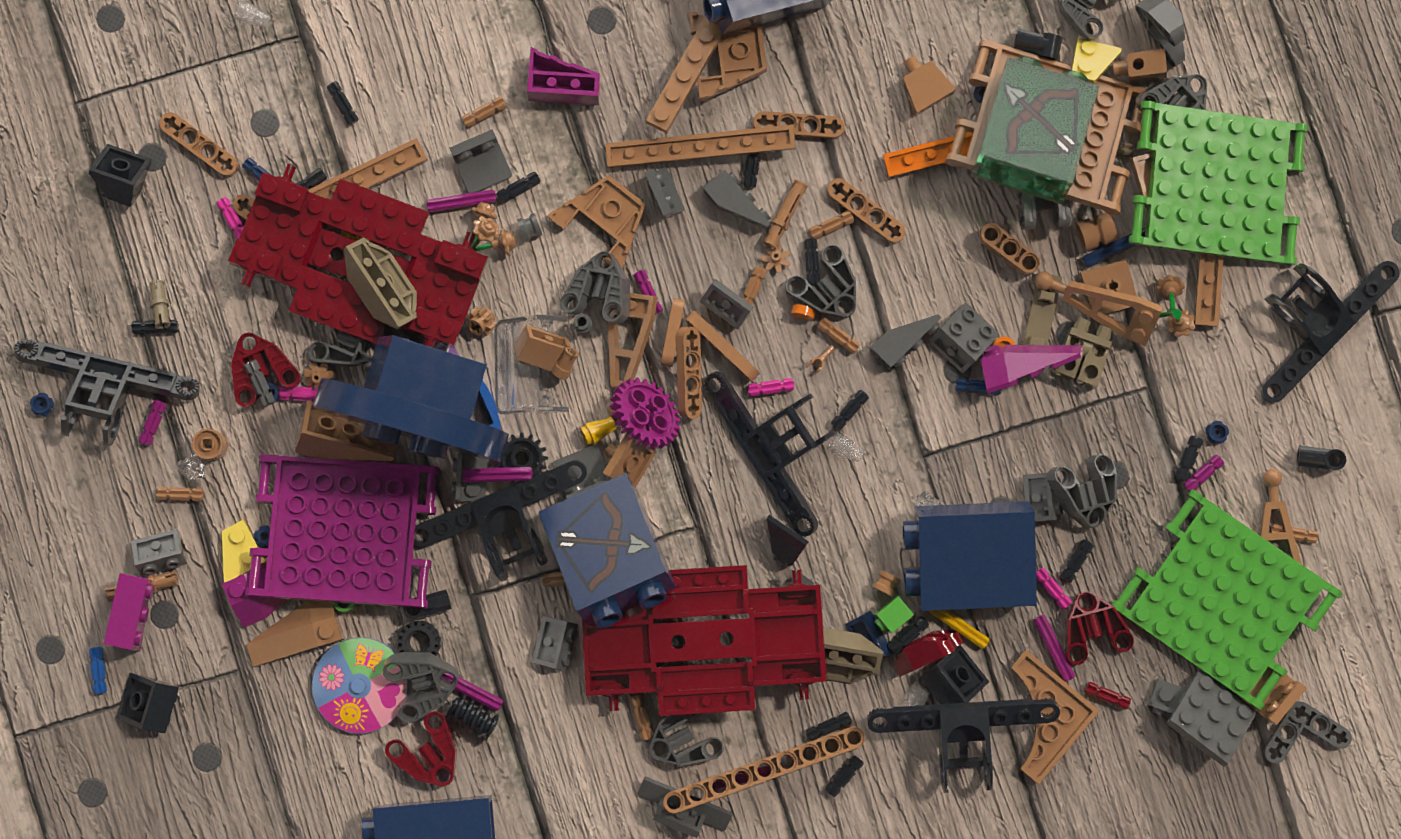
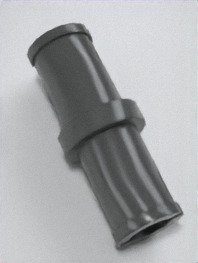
(582, 318)

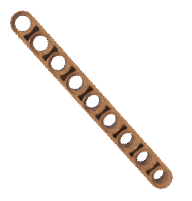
(774, 765)

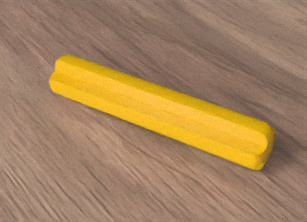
(961, 627)

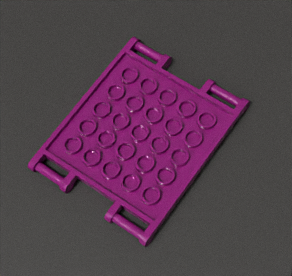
(342, 531)

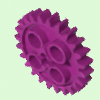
(645, 413)

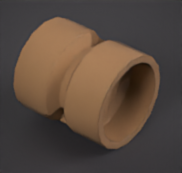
(1096, 231)
(210, 444)

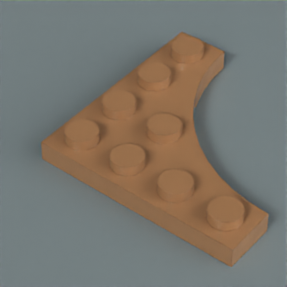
(1051, 738)

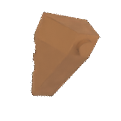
(337, 438)
(301, 630)

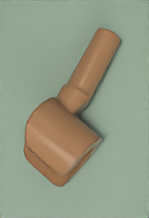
(819, 361)

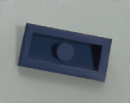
(865, 626)

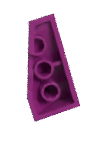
(1010, 362)
(250, 609)

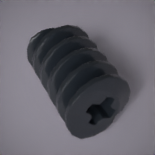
(473, 716)

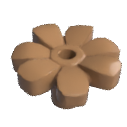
(316, 370)

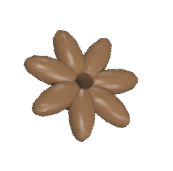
(777, 262)

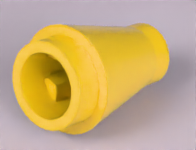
(595, 431)

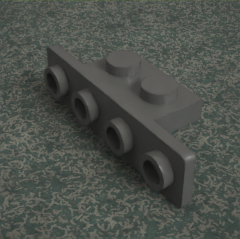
(689, 821)

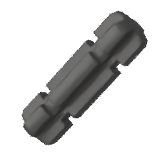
(259, 383)

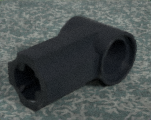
(1043, 45)
(1318, 458)
(437, 603)

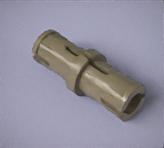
(159, 304)

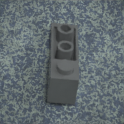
(733, 200)
(898, 341)

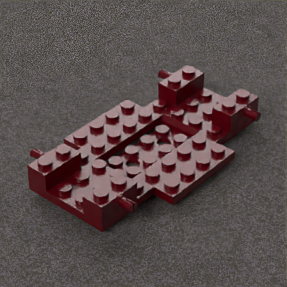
(288, 234)
(780, 636)

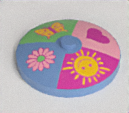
(352, 686)

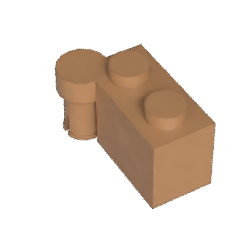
(545, 351)

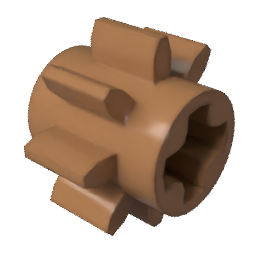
(481, 321)

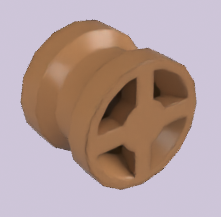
(886, 583)

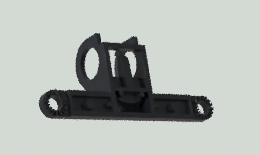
(1324, 323)
(105, 377)
(768, 449)
(502, 513)
(964, 724)

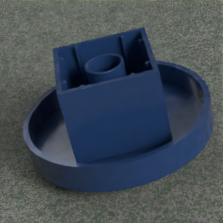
(417, 396)

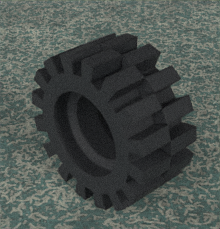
(424, 627)

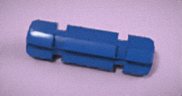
(97, 670)

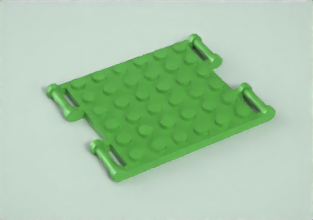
(1217, 183)
(1226, 599)

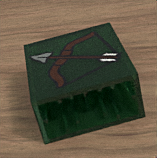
(1035, 129)

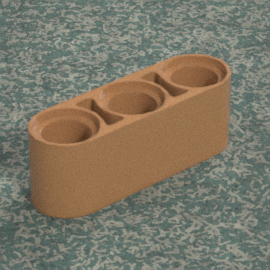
(1021, 250)

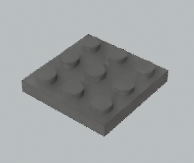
(1211, 717)

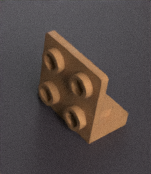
(1280, 699)

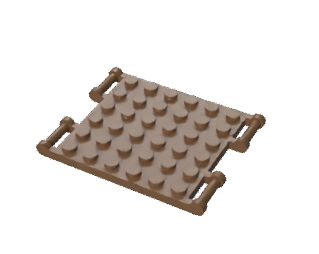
(1101, 138)

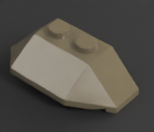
(380, 283)
(850, 656)

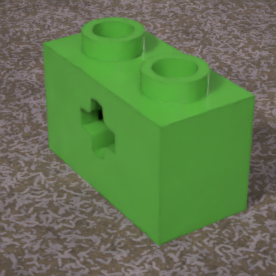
(892, 615)

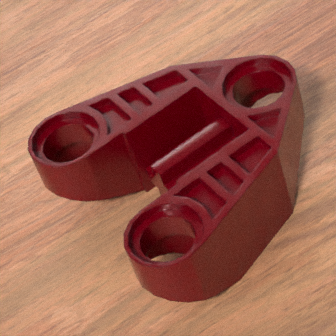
(277, 358)
(1112, 623)
(927, 650)
(412, 764)

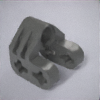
(1029, 204)

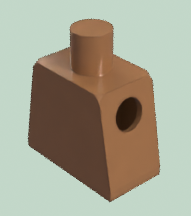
(1153, 66)
(925, 85)

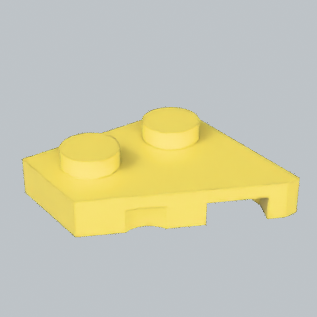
(1093, 58)
(236, 548)

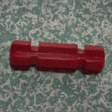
(1107, 695)

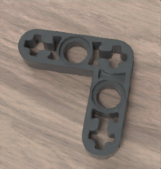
(1297, 725)

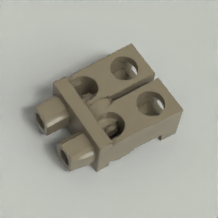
(1094, 354)

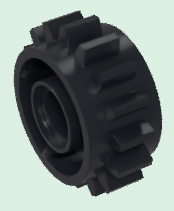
(528, 446)

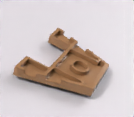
(739, 57)
(611, 209)

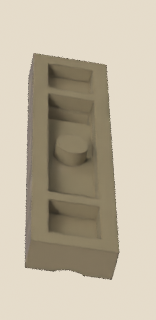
(1041, 316)

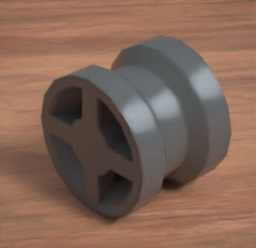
(529, 227)

